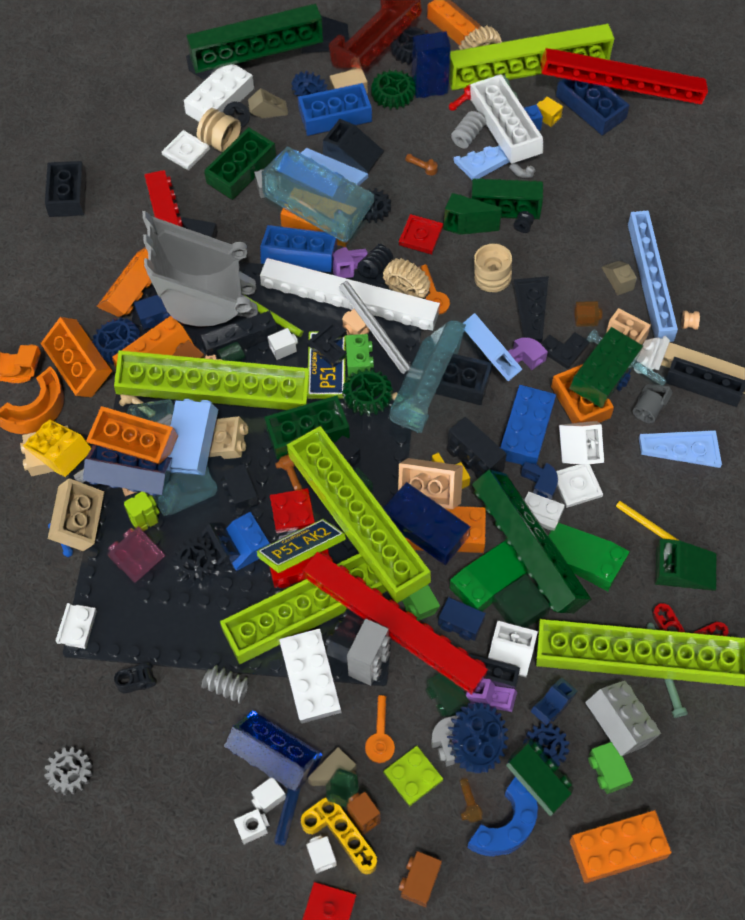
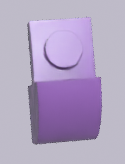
(346, 261)
(529, 351)
(497, 697)

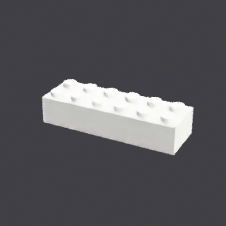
(506, 119)

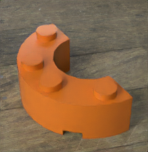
(20, 366)
(32, 416)

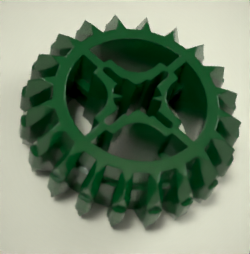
(393, 89)
(371, 386)

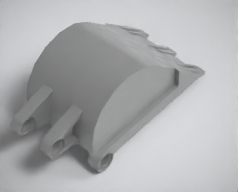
(197, 274)

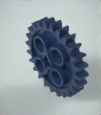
(483, 733)

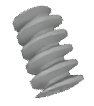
(468, 129)
(225, 684)

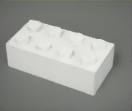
(220, 88)
(310, 676)

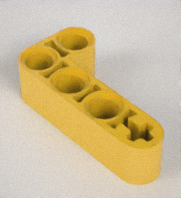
(343, 837)

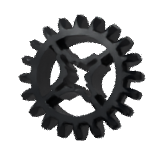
(405, 52)

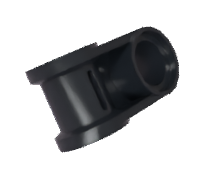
(135, 677)

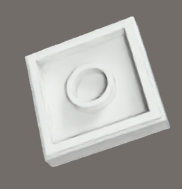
(185, 150)
(578, 485)

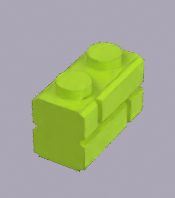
(142, 511)

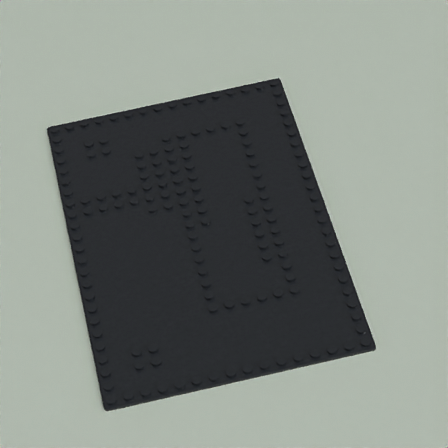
(179, 620)

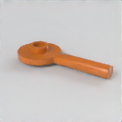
(435, 296)
(380, 746)

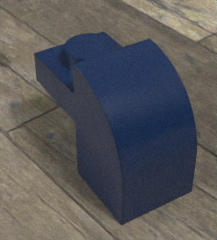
(545, 479)
(554, 701)

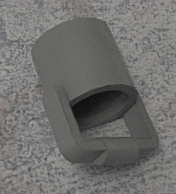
(651, 403)

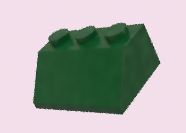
(540, 776)

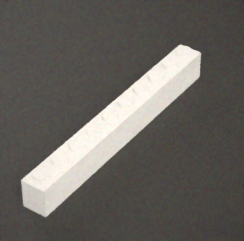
(325, 288)

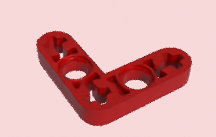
(660, 620)

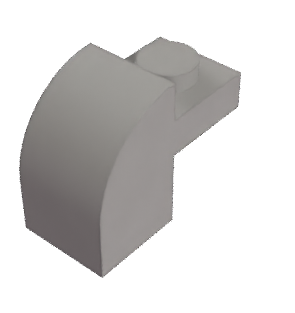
(440, 739)

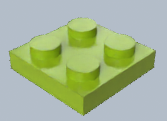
(413, 776)

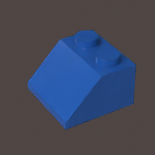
(247, 539)

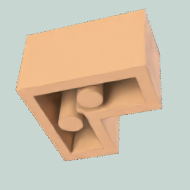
(629, 325)

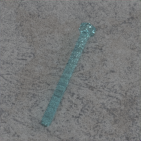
(637, 365)

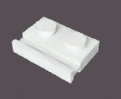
(653, 353)
(546, 510)
(76, 626)

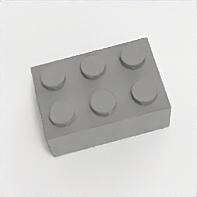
(368, 652)
(623, 718)

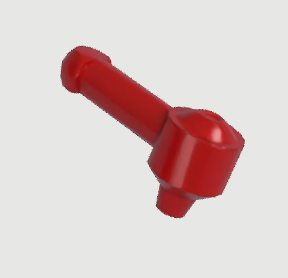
(467, 95)

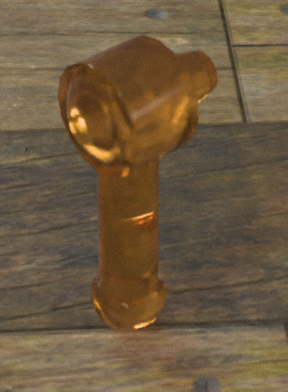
(473, 812)

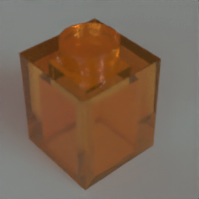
(587, 314)

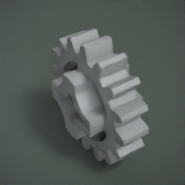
(59, 768)

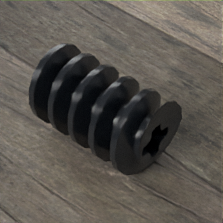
(375, 261)

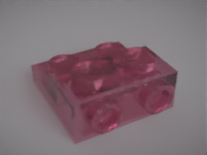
(135, 554)

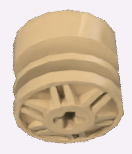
(218, 129)
(493, 267)

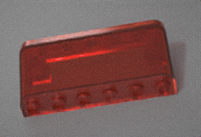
(375, 34)

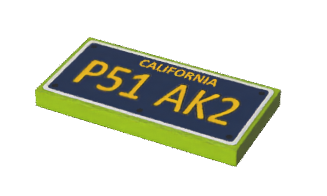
(324, 379)
(300, 545)

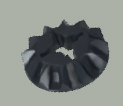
(240, 109)

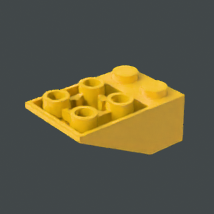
(58, 447)

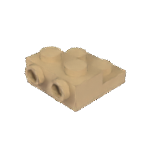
(228, 438)

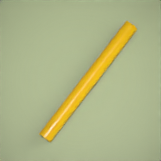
(644, 521)

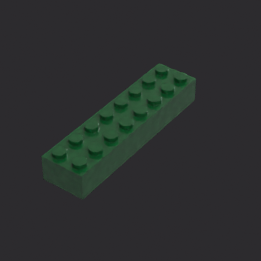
(255, 38)
(531, 542)

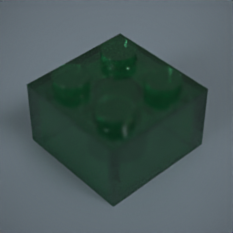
(521, 603)

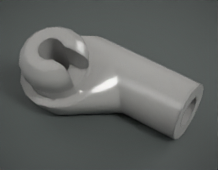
(522, 173)

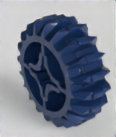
(115, 337)

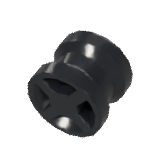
(524, 221)

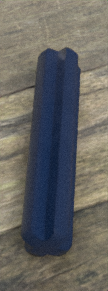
(286, 817)

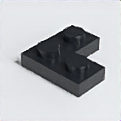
(325, 343)
(565, 353)

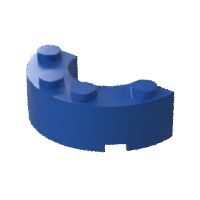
(513, 835)

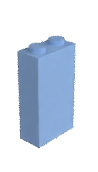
(491, 347)
(195, 429)

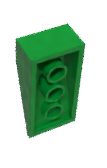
(589, 555)
(488, 576)

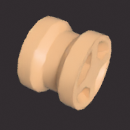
(690, 320)

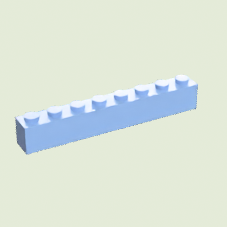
(652, 276)

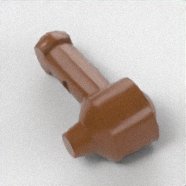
(430, 166)
(287, 464)

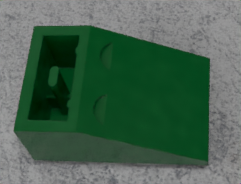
(471, 216)
(685, 565)

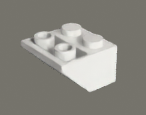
(581, 443)
(513, 646)

